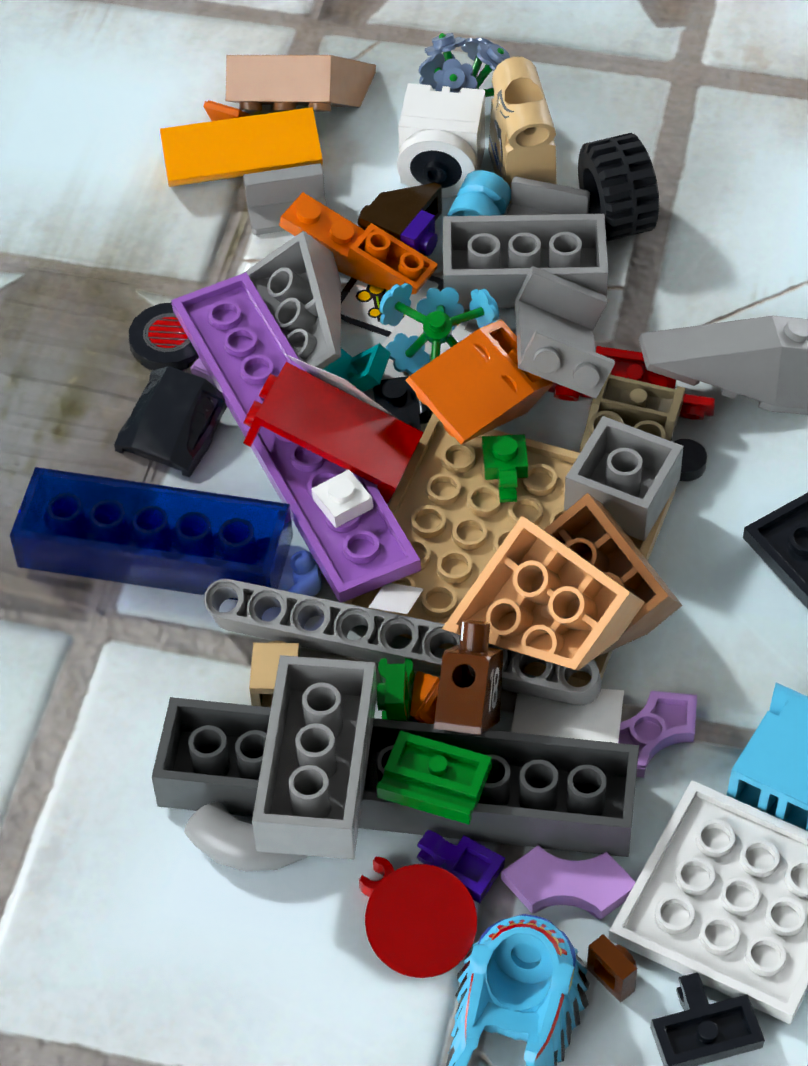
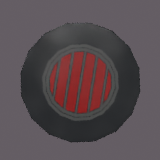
(160, 340)

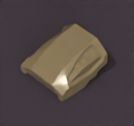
(637, 405)

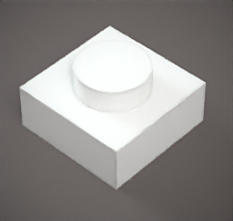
(342, 498)

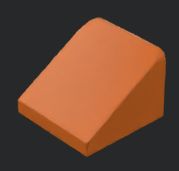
(424, 698)

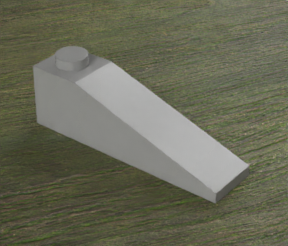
(304, 297)
(744, 357)

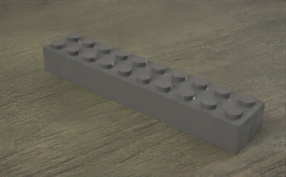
(536, 793)

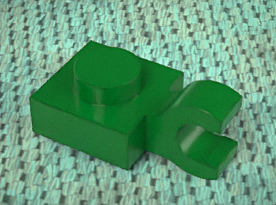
(505, 460)

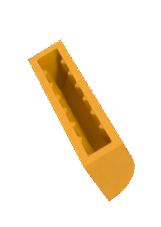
(240, 146)

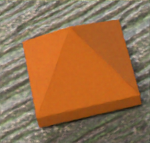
(221, 112)

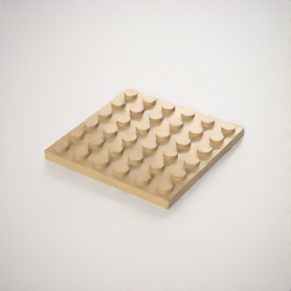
(460, 524)

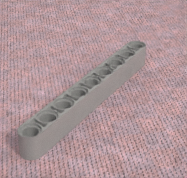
(376, 643)

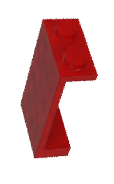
(334, 427)

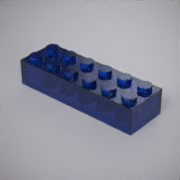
(148, 533)

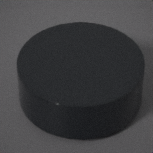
(693, 459)

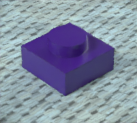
(421, 233)

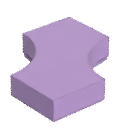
(661, 723)
(589, 884)

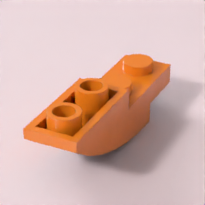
(359, 253)

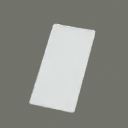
(396, 598)

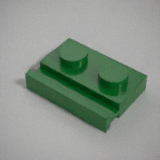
(434, 777)

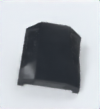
(173, 420)

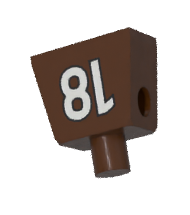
(465, 700)

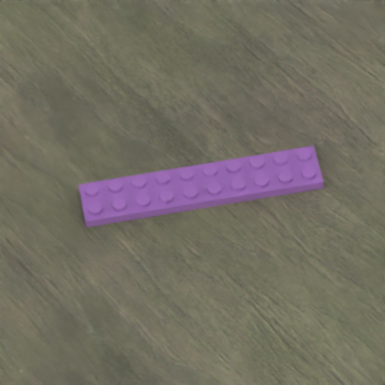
(240, 350)

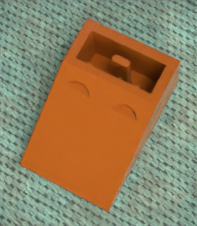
(478, 383)

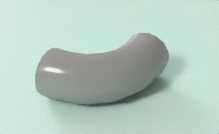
(231, 841)

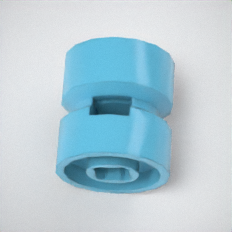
(481, 195)

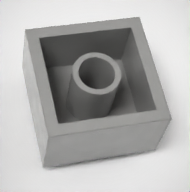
(627, 474)

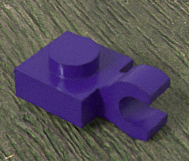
(468, 861)

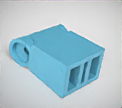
(775, 761)

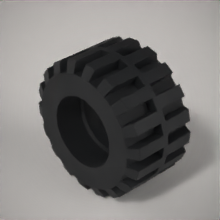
(620, 184)

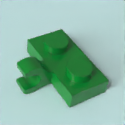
(395, 690)

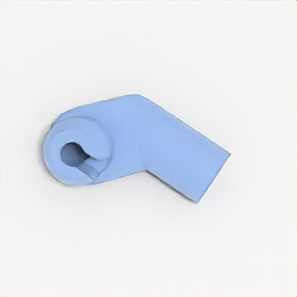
(305, 574)

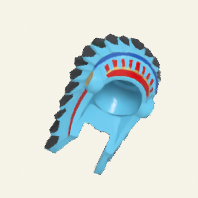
(522, 985)

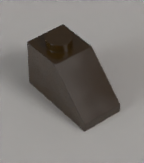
(397, 208)

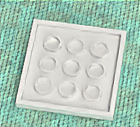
(725, 901)

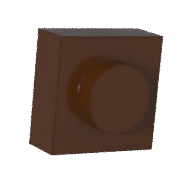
(612, 967)

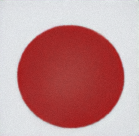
(421, 920)

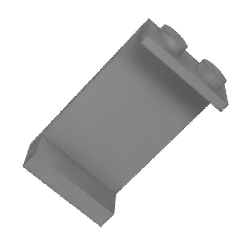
(557, 332)

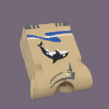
(521, 124)

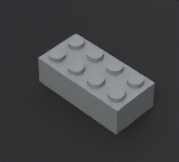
(501, 250)
(315, 757)

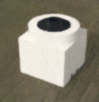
(440, 136)

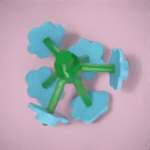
(439, 316)

